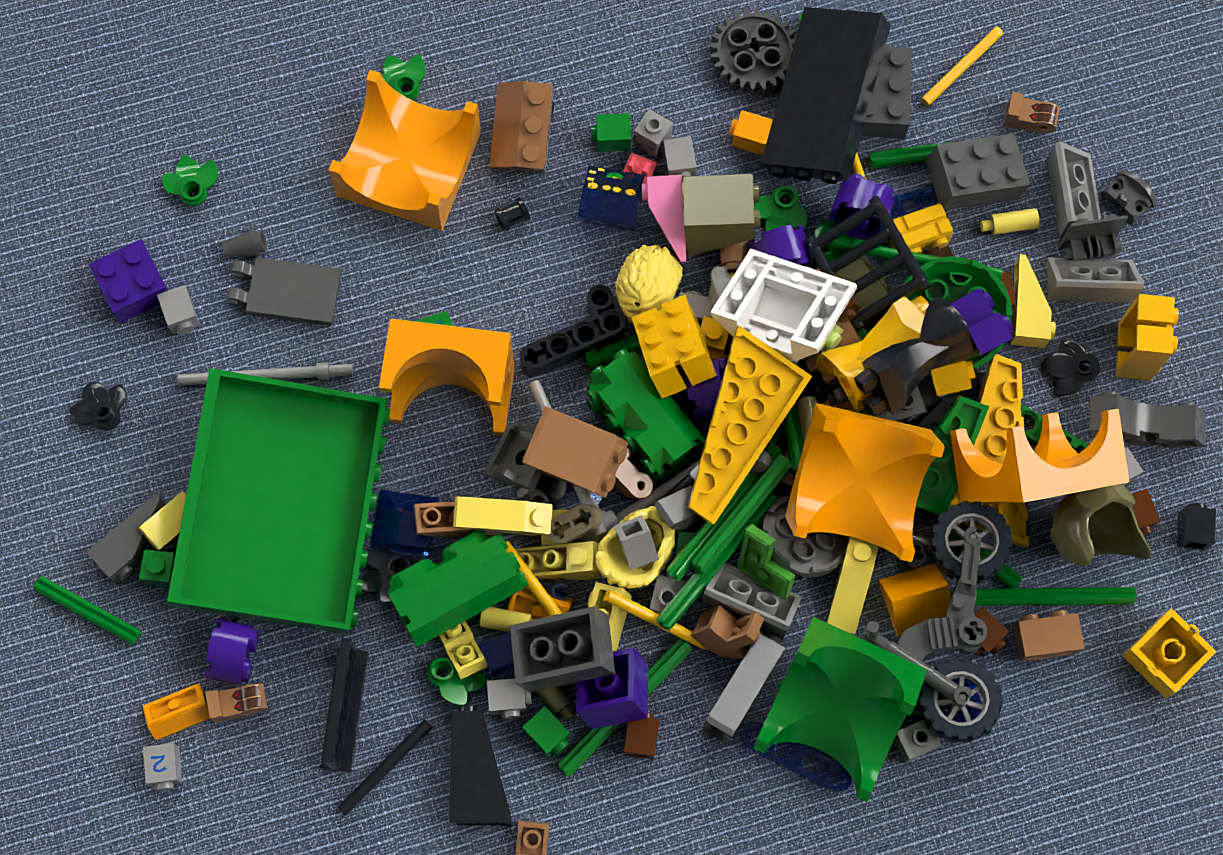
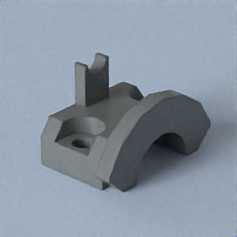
(1131, 194)

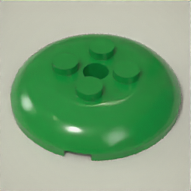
(958, 276)

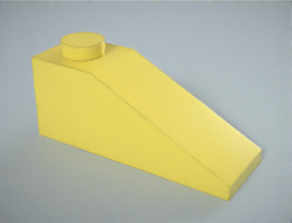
(1032, 313)
(503, 515)
(852, 584)

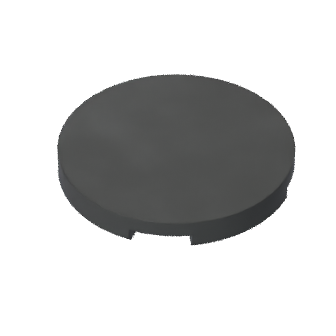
(808, 556)

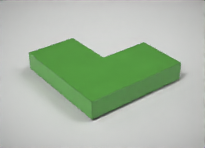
(757, 563)

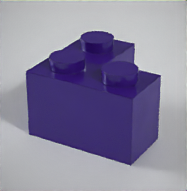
(985, 327)

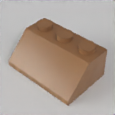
(522, 126)

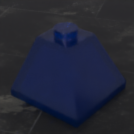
(396, 524)

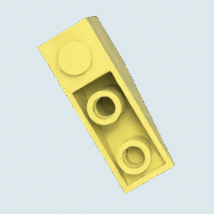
(564, 561)

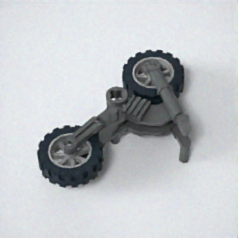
(949, 633)

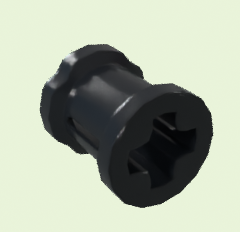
(512, 214)
(820, 386)
(920, 557)

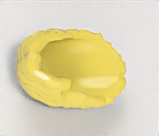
(649, 278)
(613, 564)

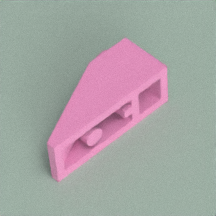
(666, 205)

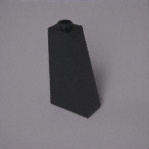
(475, 780)

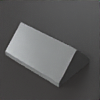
(1072, 186)
(1093, 280)
(743, 596)

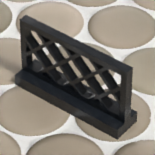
(344, 708)

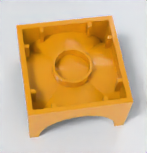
(407, 156)
(437, 355)
(1045, 472)
(861, 478)

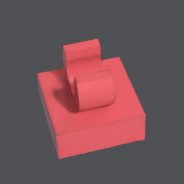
(640, 165)

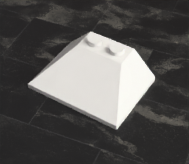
(783, 304)

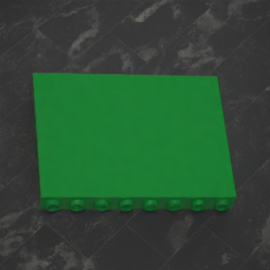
(279, 502)

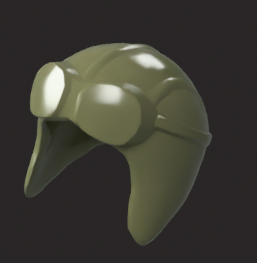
(1097, 524)

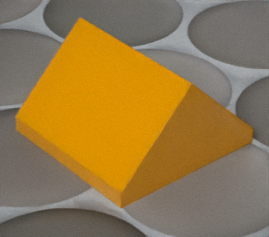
(915, 596)

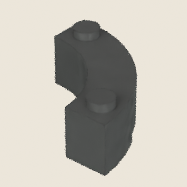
(1141, 422)

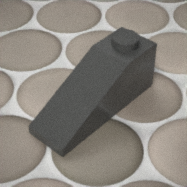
(125, 544)

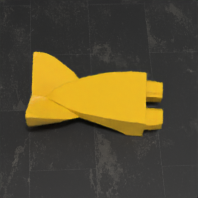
(899, 324)

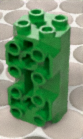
(652, 426)
(467, 581)

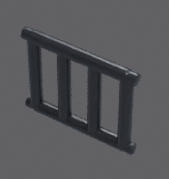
(889, 232)

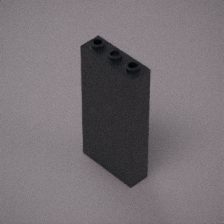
(826, 94)

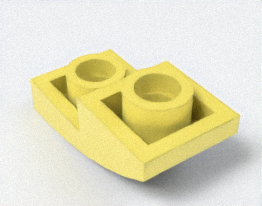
(165, 523)
(463, 650)

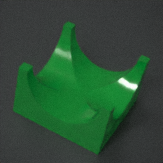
(843, 701)

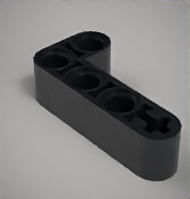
(569, 336)

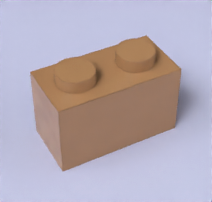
(1048, 636)

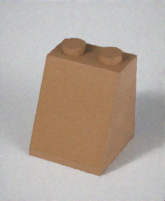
(575, 452)

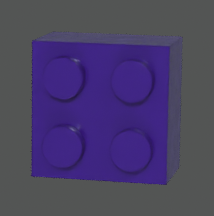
(129, 280)
(616, 696)

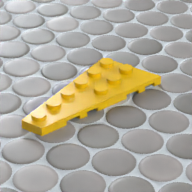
(1003, 395)
(749, 408)

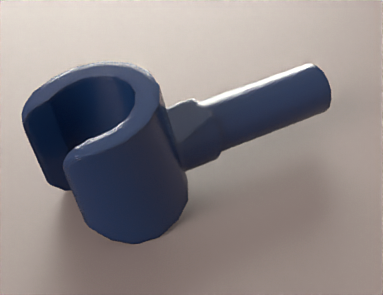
(551, 586)

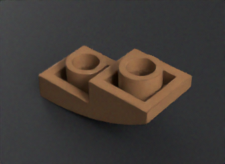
(532, 838)

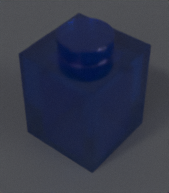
(498, 653)

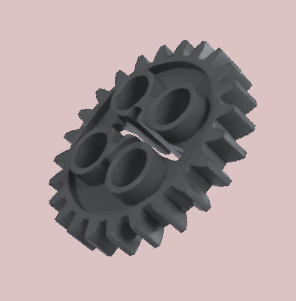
(748, 28)

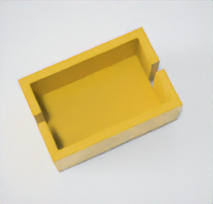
(1149, 332)
(671, 339)

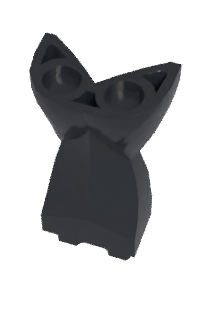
(902, 366)

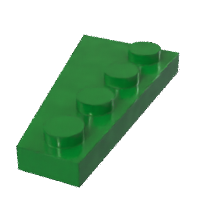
(941, 479)

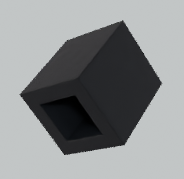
(1196, 527)

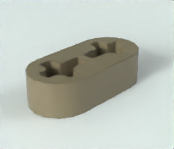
(577, 529)

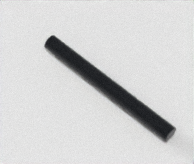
(385, 767)

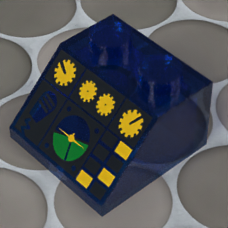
(611, 198)

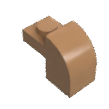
(725, 634)

